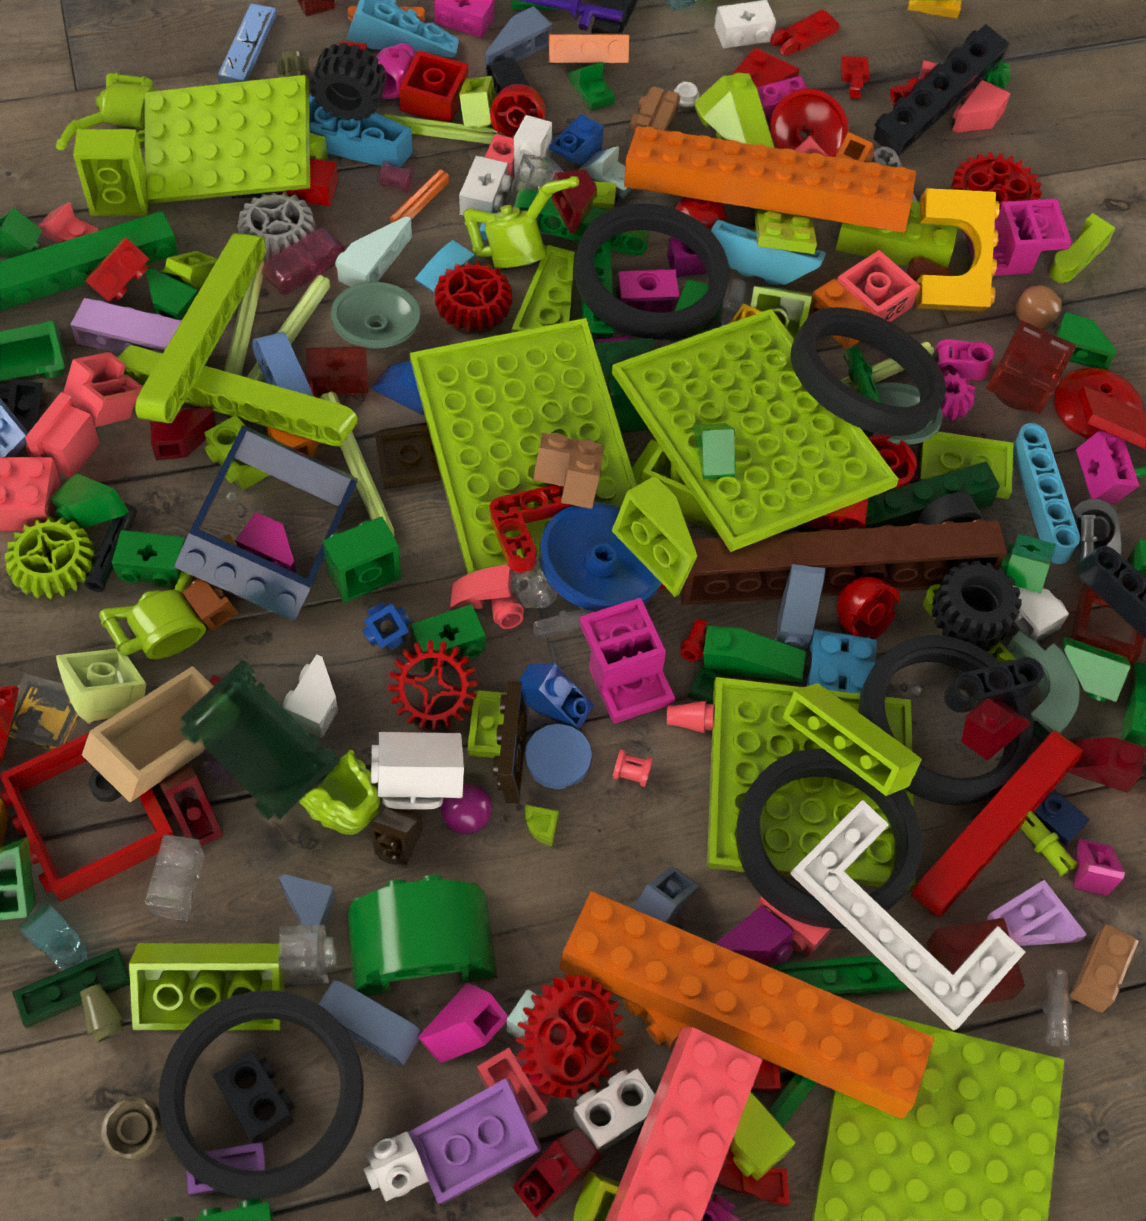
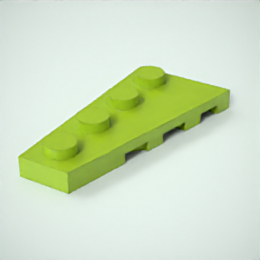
(549, 293)

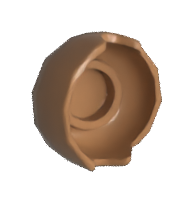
(1038, 306)

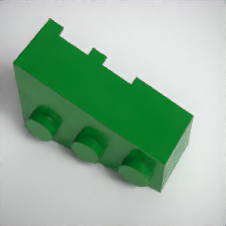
(16, 881)

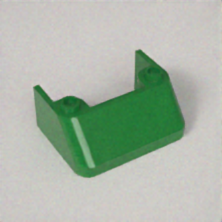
(32, 351)

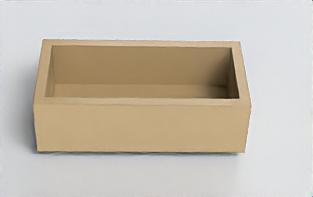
(144, 739)

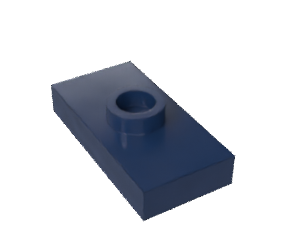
(1061, 817)

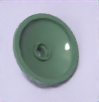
(375, 315)
(904, 396)

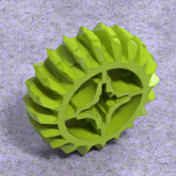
(29, 558)

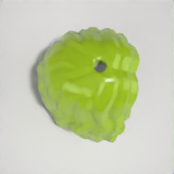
(345, 797)

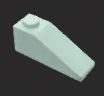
(373, 254)

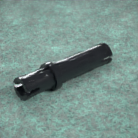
(98, 576)

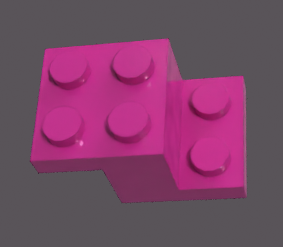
(1024, 232)
(627, 660)

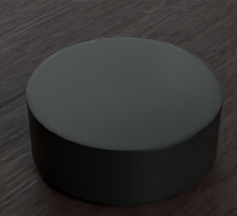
(102, 789)

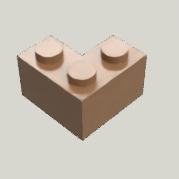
(571, 465)

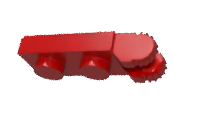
(805, 32)

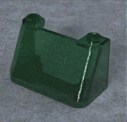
(257, 742)

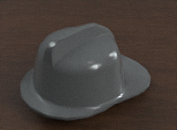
(1105, 525)

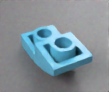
(445, 259)

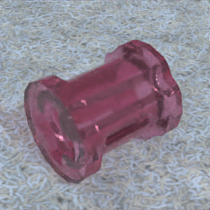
(396, 176)

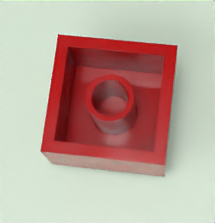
(432, 87)

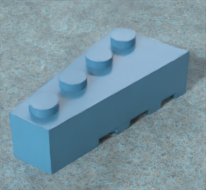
(366, 140)

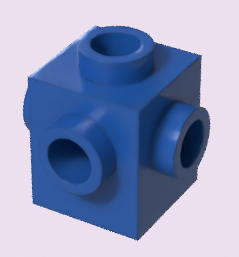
(377, 616)

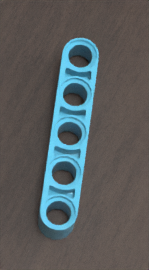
(1045, 491)

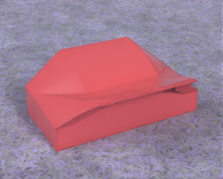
(509, 1066)

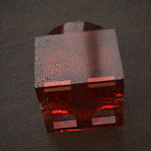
(1030, 368)

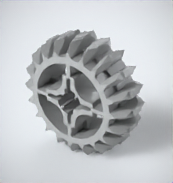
(275, 218)

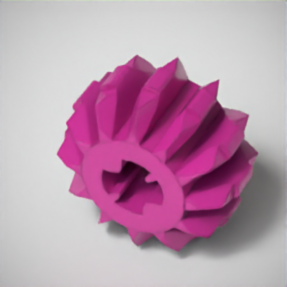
(958, 396)

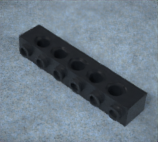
(990, 51)

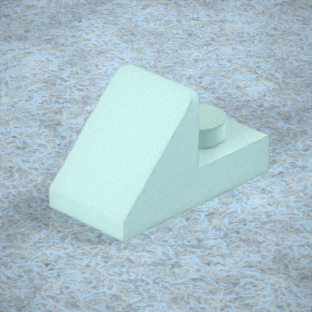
(606, 168)

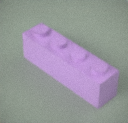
(116, 327)

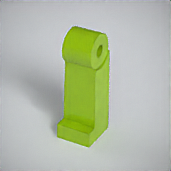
(1092, 240)

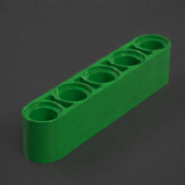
(550, 222)

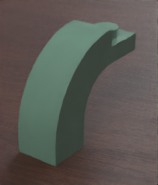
(1058, 687)

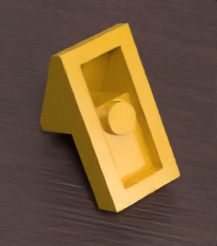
(943, 8)

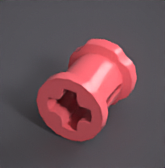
(632, 768)

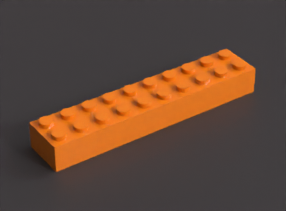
(770, 178)
(748, 1005)

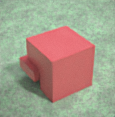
(101, 388)
(64, 435)

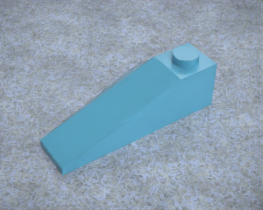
(386, 25)

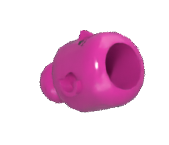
(396, 63)

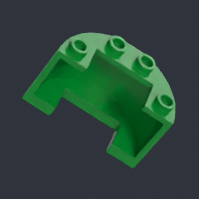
(419, 933)

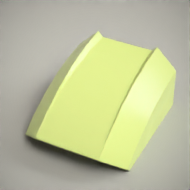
(100, 683)

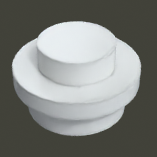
(688, 93)

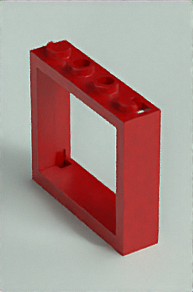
(50, 765)

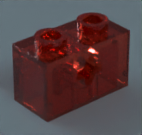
(337, 370)

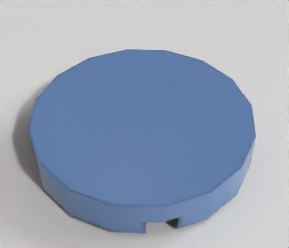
(558, 756)

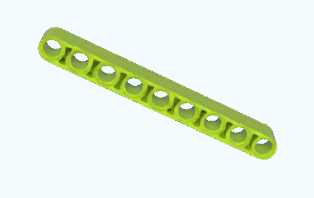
(200, 329)
(255, 400)

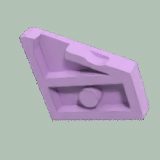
(1039, 918)

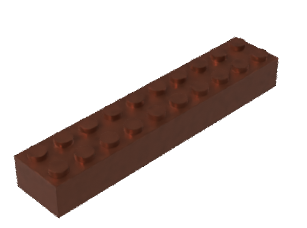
(901, 556)

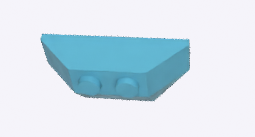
(768, 263)

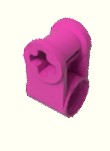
(967, 358)

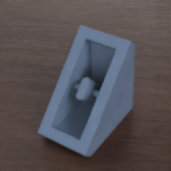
(308, 899)

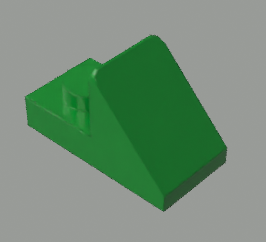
(591, 86)

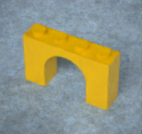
(975, 215)

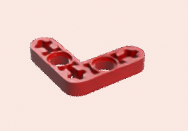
(516, 521)

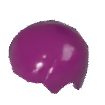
(467, 813)

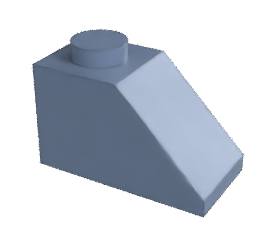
(666, 895)

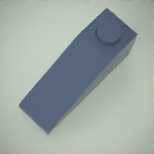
(520, 37)
(799, 606)

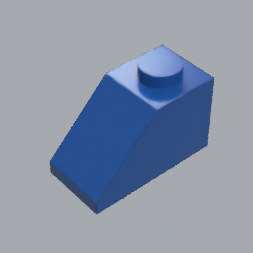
(400, 386)

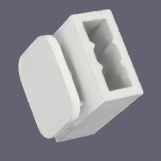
(417, 769)

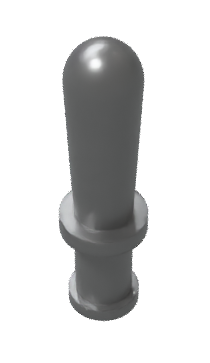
(1087, 536)

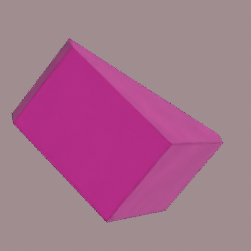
(1097, 869)

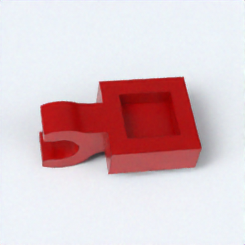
(856, 72)

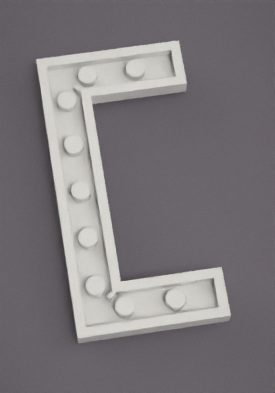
(945, 994)

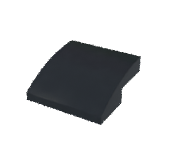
(23, 400)

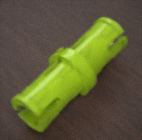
(1048, 844)

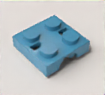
(835, 667)

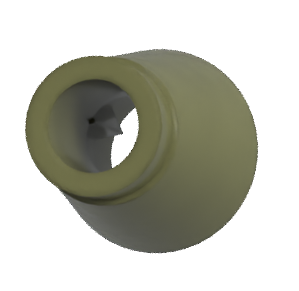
(100, 1014)

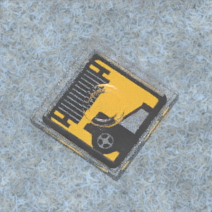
(42, 713)

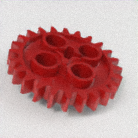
(999, 176)
(579, 1038)

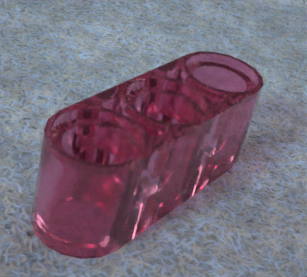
(302, 261)

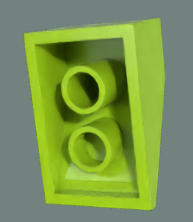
(657, 533)

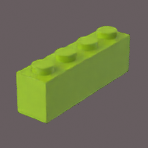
(852, 739)

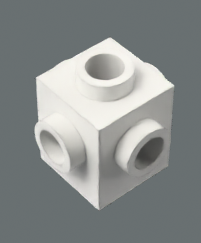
(394, 1166)

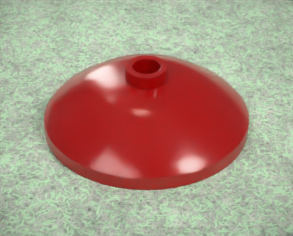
(812, 113)
(1104, 381)

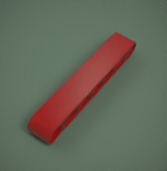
(996, 824)

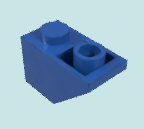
(579, 140)
(554, 695)

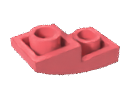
(482, 585)

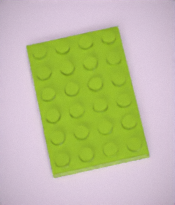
(227, 139)

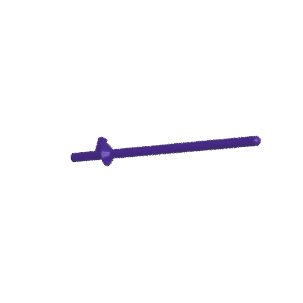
(576, 8)

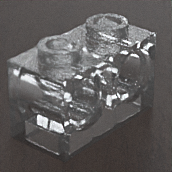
(175, 877)

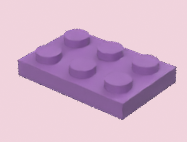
(474, 1141)

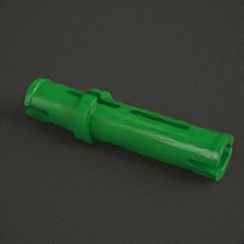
(861, 373)

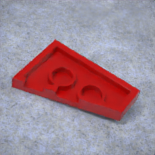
(766, 68)

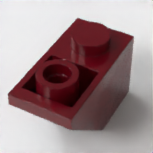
(183, 434)
(557, 1171)

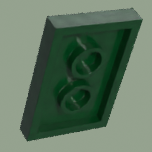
(612, 353)

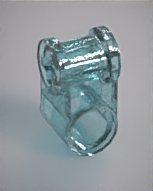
(51, 935)

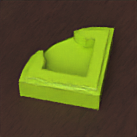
(541, 823)

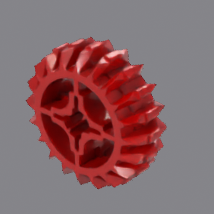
(466, 294)
(425, 712)

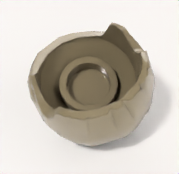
(133, 1129)

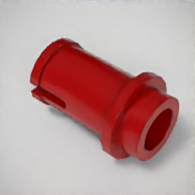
(693, 646)

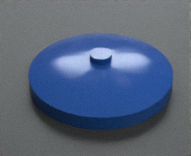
(590, 562)

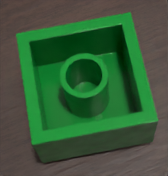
(362, 559)

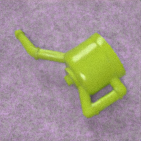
(118, 105)
(513, 233)
(159, 620)

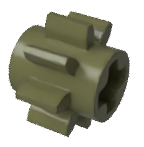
(292, 63)

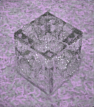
(533, 588)

